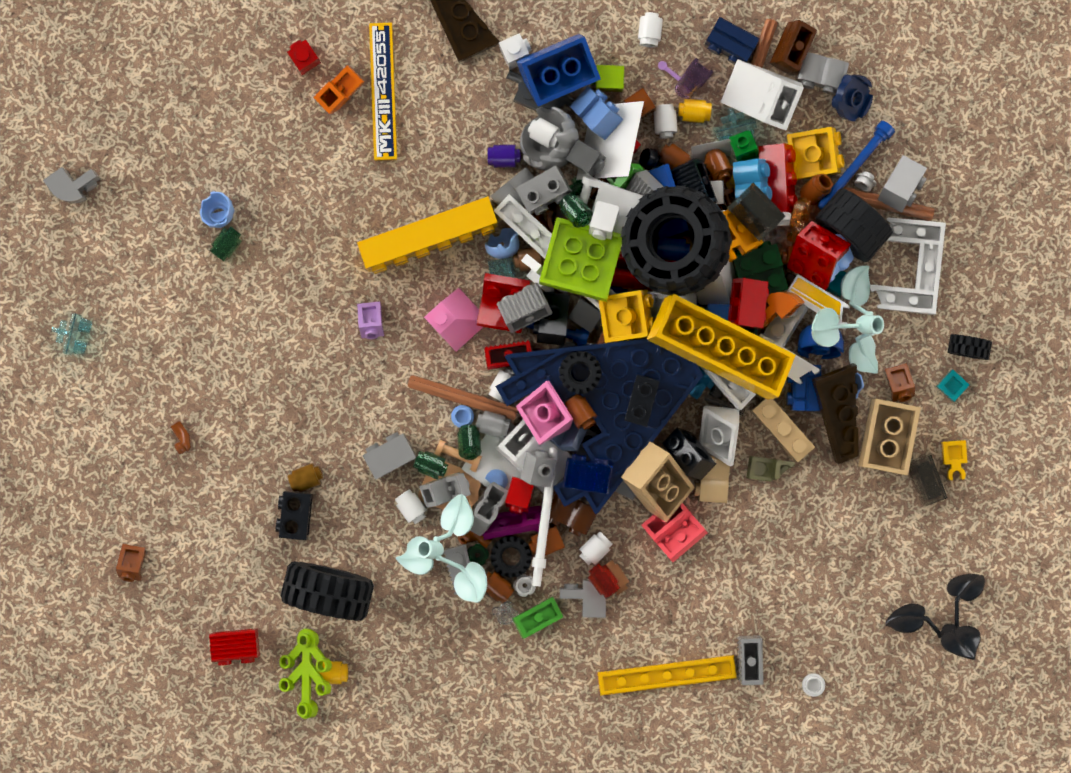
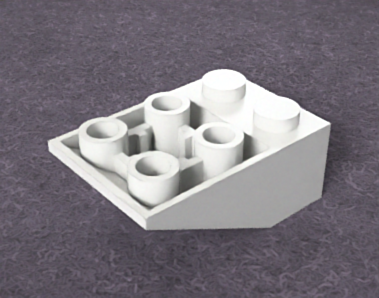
(762, 94)
(522, 441)

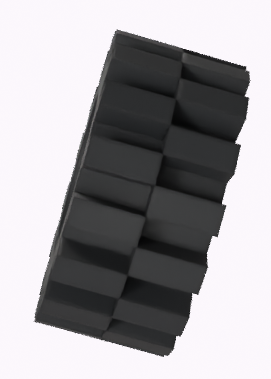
(969, 347)
(577, 386)
(525, 556)

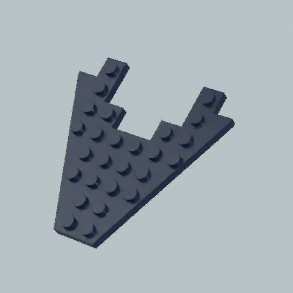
(620, 363)

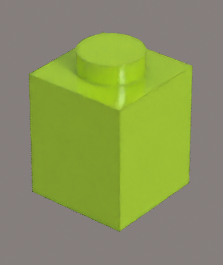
(611, 78)

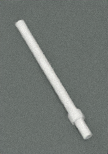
(538, 561)

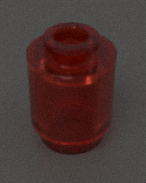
(603, 580)

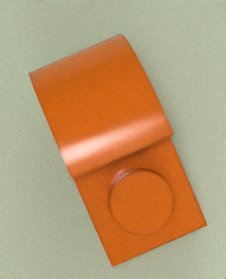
(339, 90)
(781, 304)

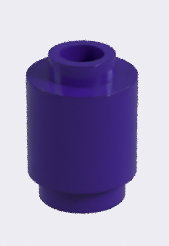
(504, 156)

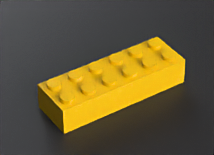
(428, 234)
(721, 347)

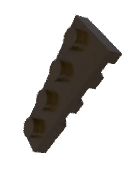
(463, 28)

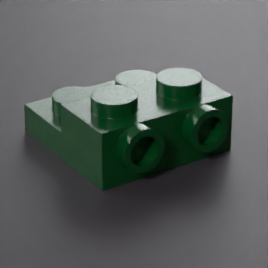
(762, 265)

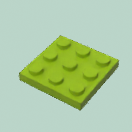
(579, 261)

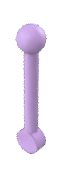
(663, 66)

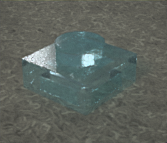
(502, 267)

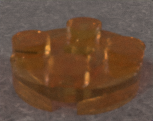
(800, 214)

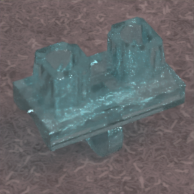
(725, 131)
(76, 324)

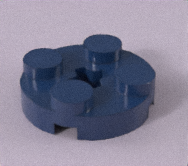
(850, 87)

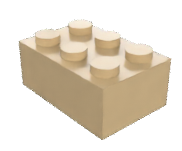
(889, 436)
(658, 481)

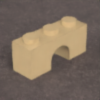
(783, 429)

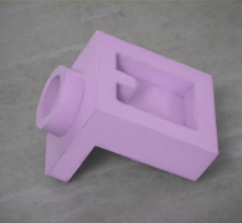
(370, 320)

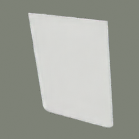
(700, 151)

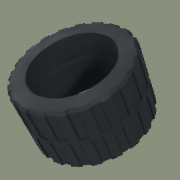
(856, 222)

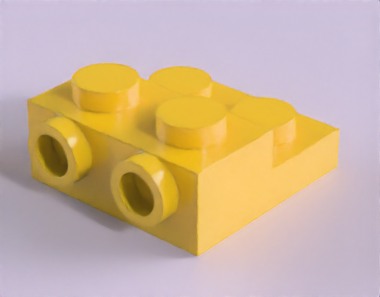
(816, 152)
(627, 315)

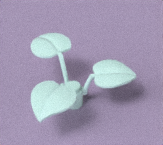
(825, 326)
(420, 551)

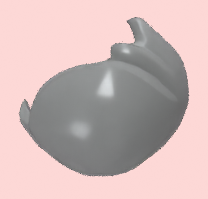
(541, 156)

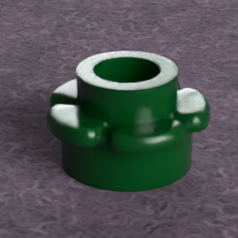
(478, 548)

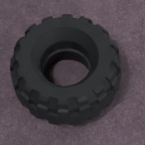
(705, 258)

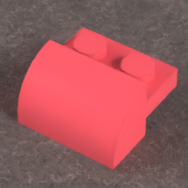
(677, 533)

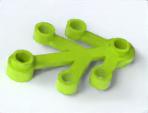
(307, 671)

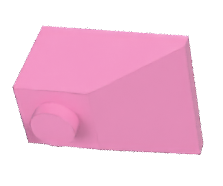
(455, 319)

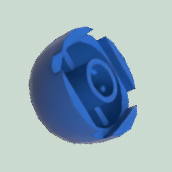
(808, 346)

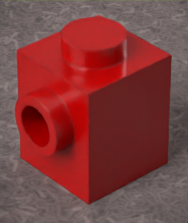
(303, 56)
(519, 496)

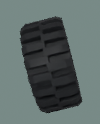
(327, 591)

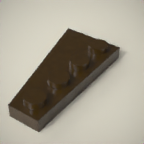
(837, 403)

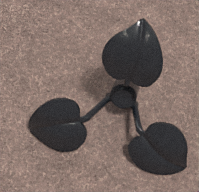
(955, 639)

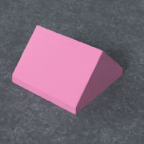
(545, 413)

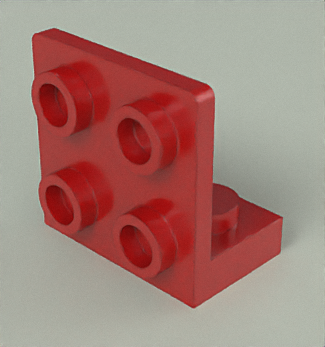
(817, 254)
(494, 290)

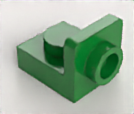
(744, 146)

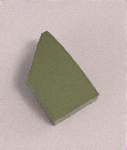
(766, 468)

